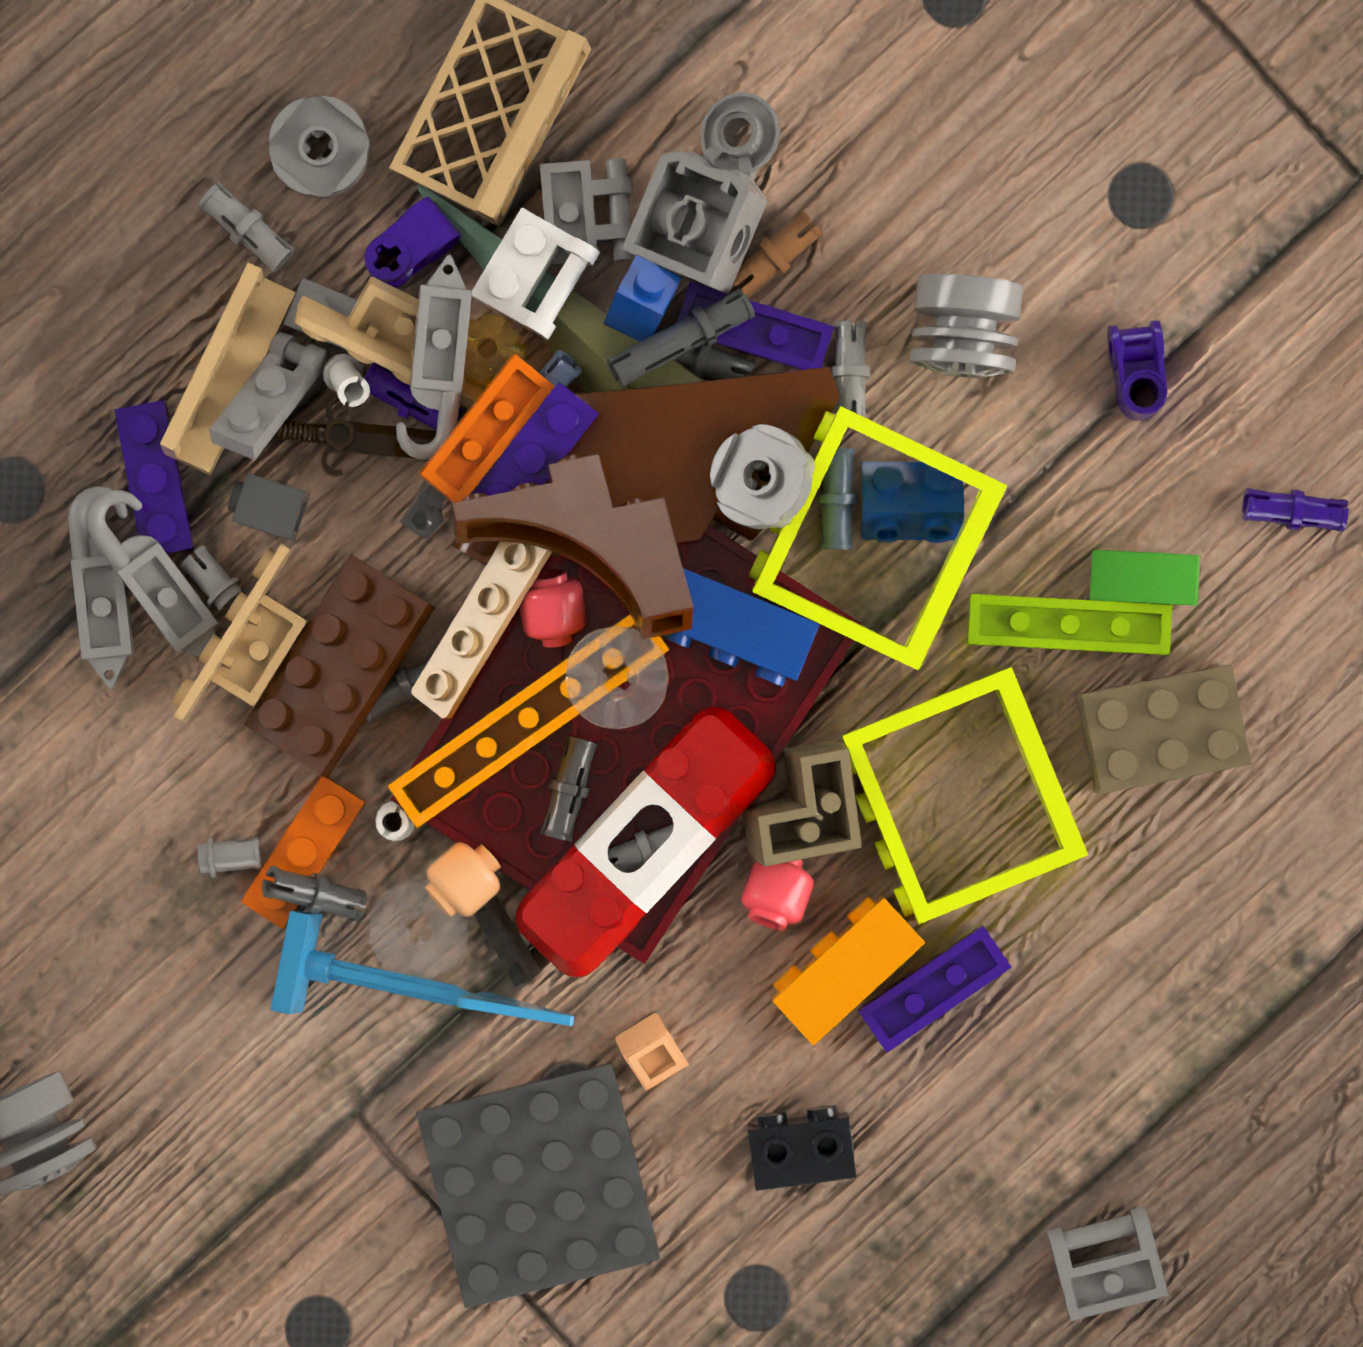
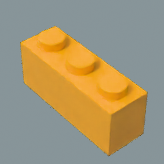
(845, 968)

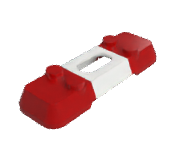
(704, 784)

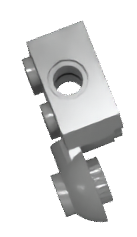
(707, 206)

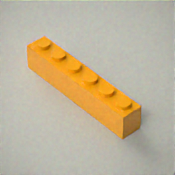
(495, 741)

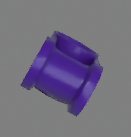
(419, 239)
(1138, 365)

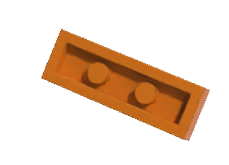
(486, 429)
(306, 844)

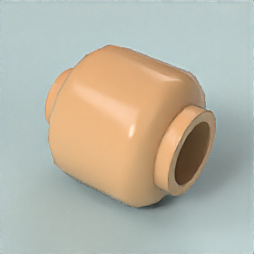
(463, 879)

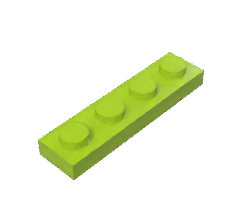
(1069, 624)

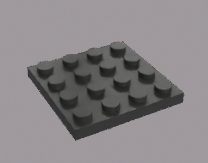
(538, 1185)

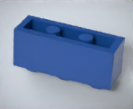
(747, 630)

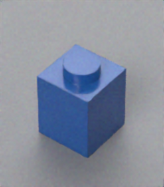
(642, 299)

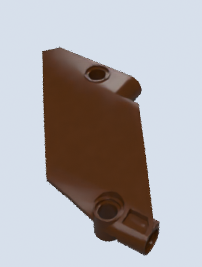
(667, 436)

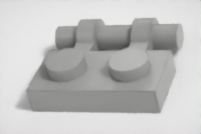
(570, 203)

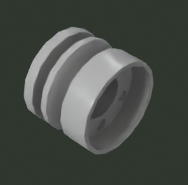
(966, 324)
(33, 1136)

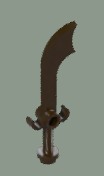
(351, 437)

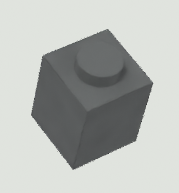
(268, 506)

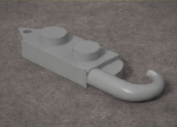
(438, 354)
(153, 578)
(99, 594)

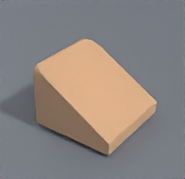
(651, 1051)

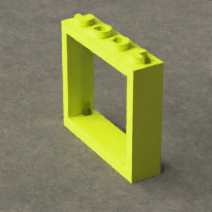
(951, 574)
(1038, 765)

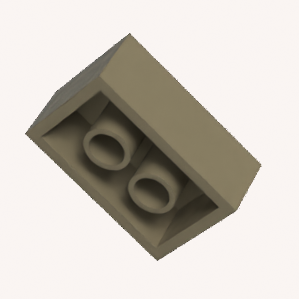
(1163, 729)

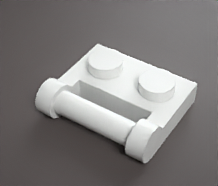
(521, 265)

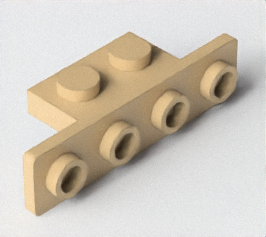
(375, 331)
(478, 626)
(251, 646)

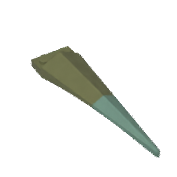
(578, 323)

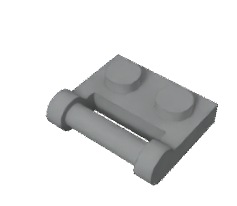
(1113, 1279)

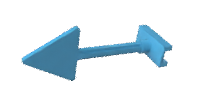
(303, 963)

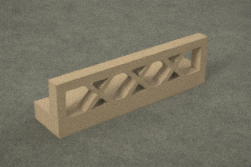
(232, 355)

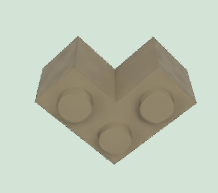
(817, 816)

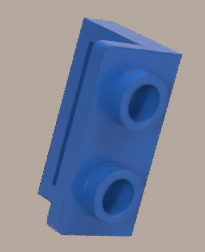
(910, 502)

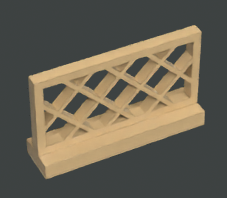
(529, 128)

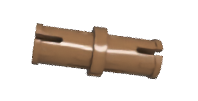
(776, 253)

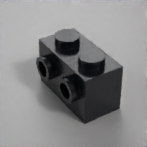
(801, 1148)

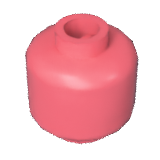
(553, 608)
(777, 894)

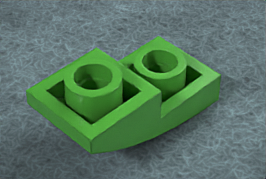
(1145, 577)

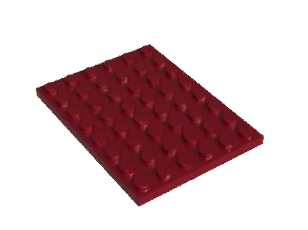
(512, 804)

